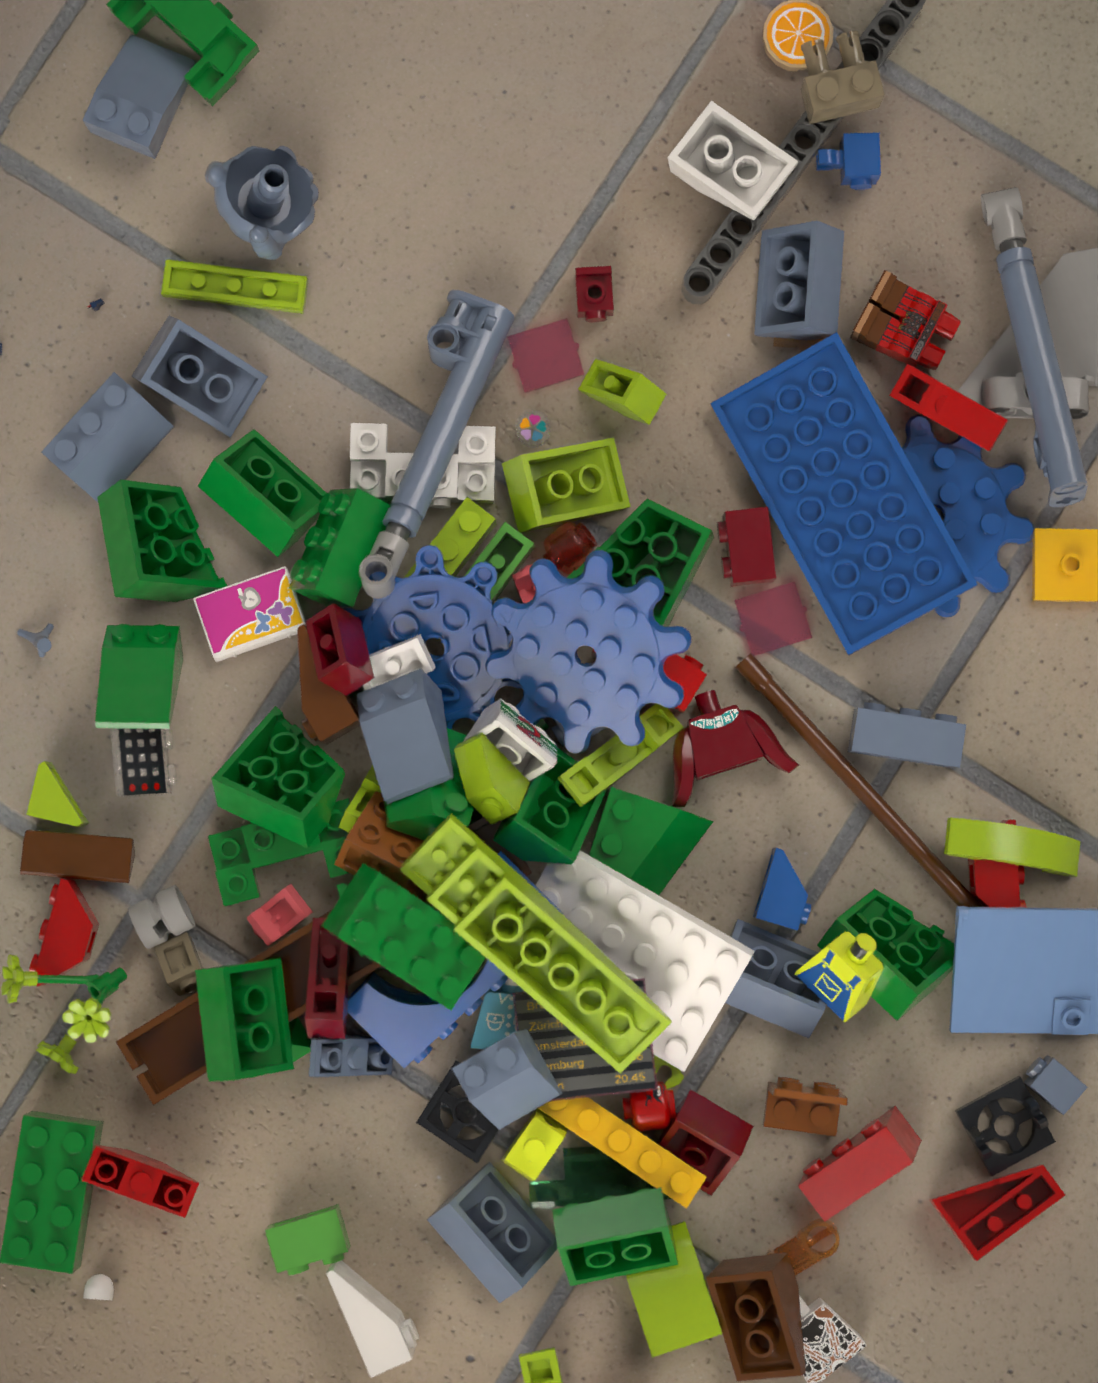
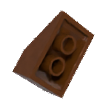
(326, 709)
(759, 1315)

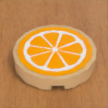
(790, 27)

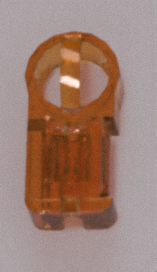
(801, 1250)

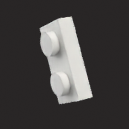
(399, 661)

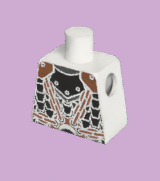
(826, 1340)

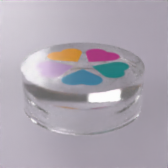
(533, 428)

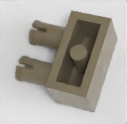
(839, 91)

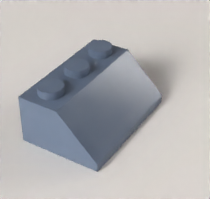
(799, 281)
(107, 437)
(770, 984)
(494, 1232)

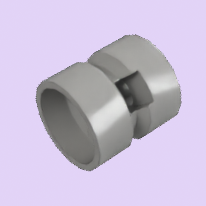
(160, 917)

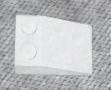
(730, 162)
(374, 1321)

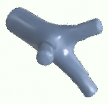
(39, 640)

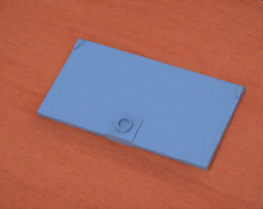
(1025, 971)

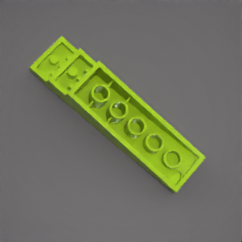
(534, 943)

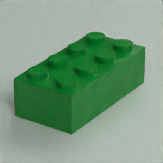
(404, 936)
(47, 1195)

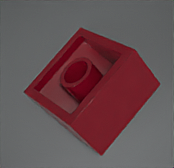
(706, 1138)

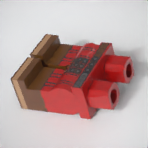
(901, 322)

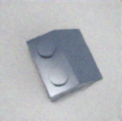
(507, 1079)

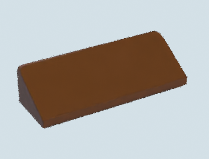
(77, 856)

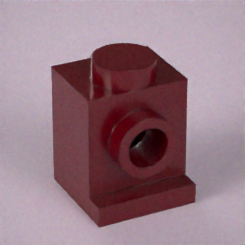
(594, 278)

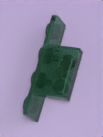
(587, 1179)

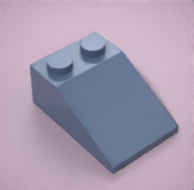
(139, 96)
(199, 375)
(406, 734)

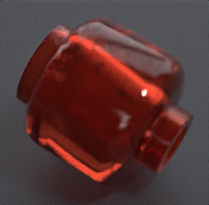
(569, 546)

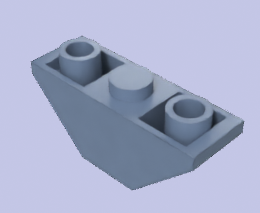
(348, 1057)

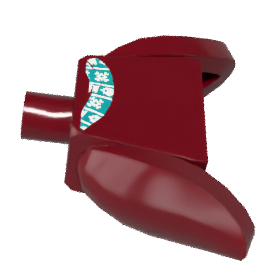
(720, 743)

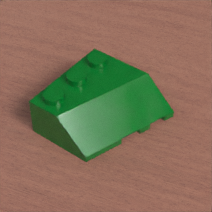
(154, 543)
(645, 838)
(911, 953)

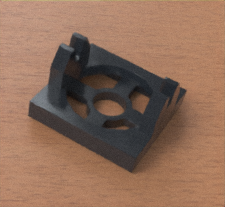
(431, 1121)
(1039, 1139)

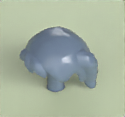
(264, 197)

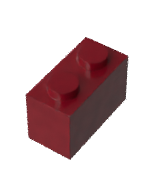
(747, 546)
(339, 649)

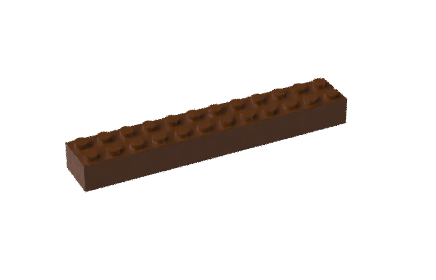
(174, 1040)

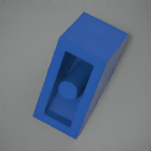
(782, 894)

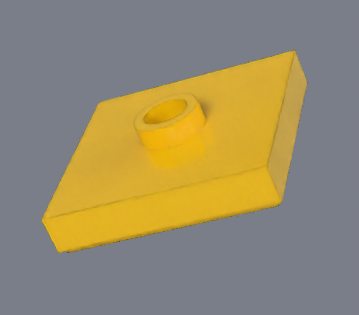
(1065, 565)

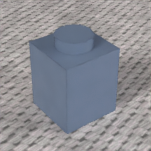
(1054, 1083)

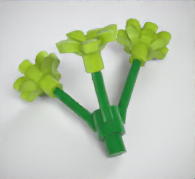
(86, 1017)

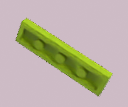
(234, 286)

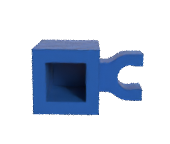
(856, 159)

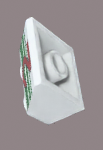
(516, 738)

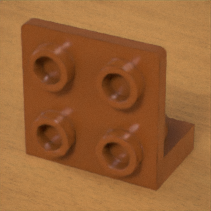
(376, 844)
(803, 1108)

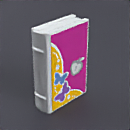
(250, 614)

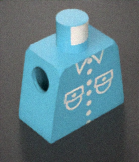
(496, 1016)

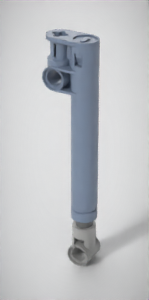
(476, 335)
(1054, 433)

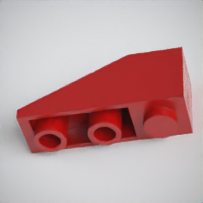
(948, 407)

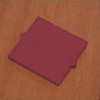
(545, 355)
(773, 619)

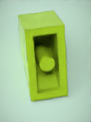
(623, 391)
(490, 779)

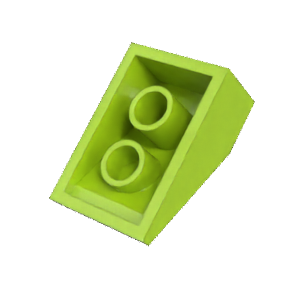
(565, 484)

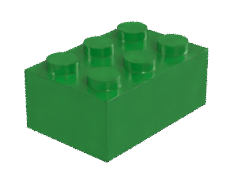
(337, 547)
(614, 1236)

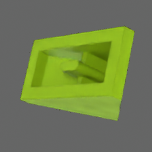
(52, 798)

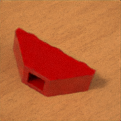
(996, 882)
(68, 932)
(140, 1179)

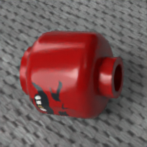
(650, 1108)

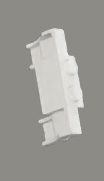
(467, 474)

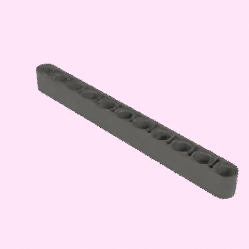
(735, 245)

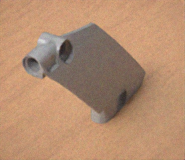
(1072, 314)

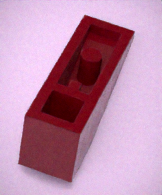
(327, 984)

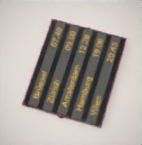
(573, 1063)

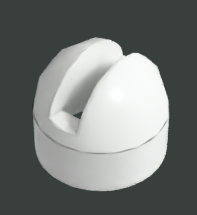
(99, 1288)

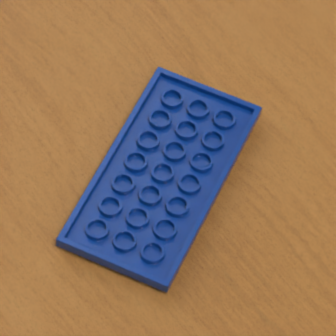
(843, 494)

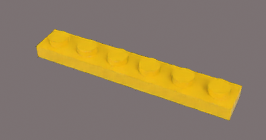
(627, 1147)

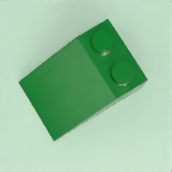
(139, 676)

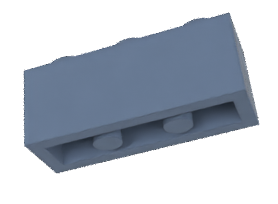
(907, 736)

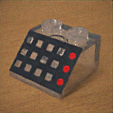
(142, 762)

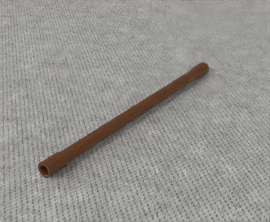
(763, 682)

